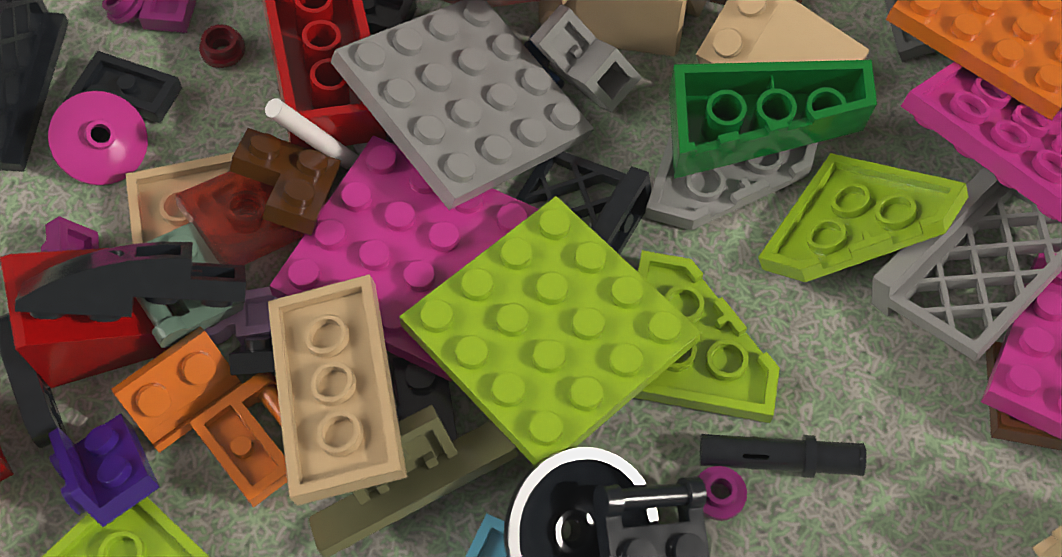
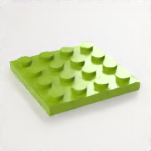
(550, 331)

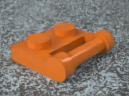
(240, 440)

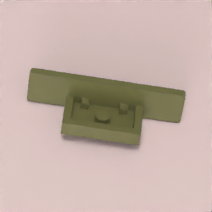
(433, 470)

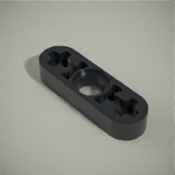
(33, 399)

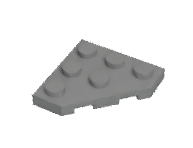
(716, 192)

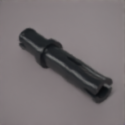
(783, 454)

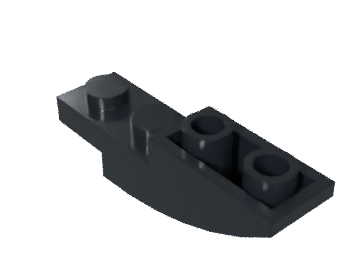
(111, 278)

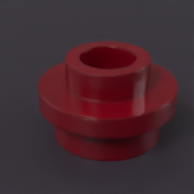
(219, 36)

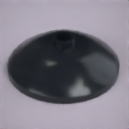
(562, 491)

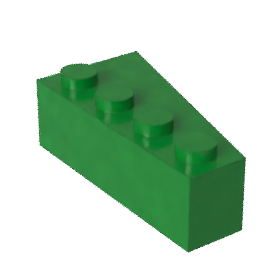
(763, 108)

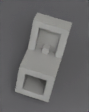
(584, 60)

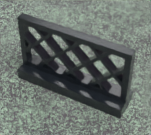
(28, 59)
(618, 212)

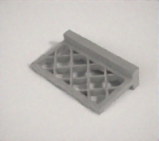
(915, 265)

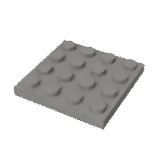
(461, 99)

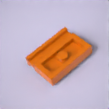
(176, 388)

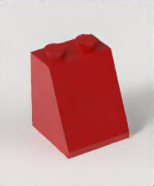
(73, 345)

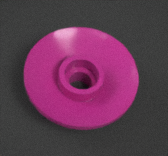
(93, 161)

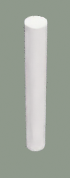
(309, 132)

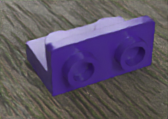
(104, 470)

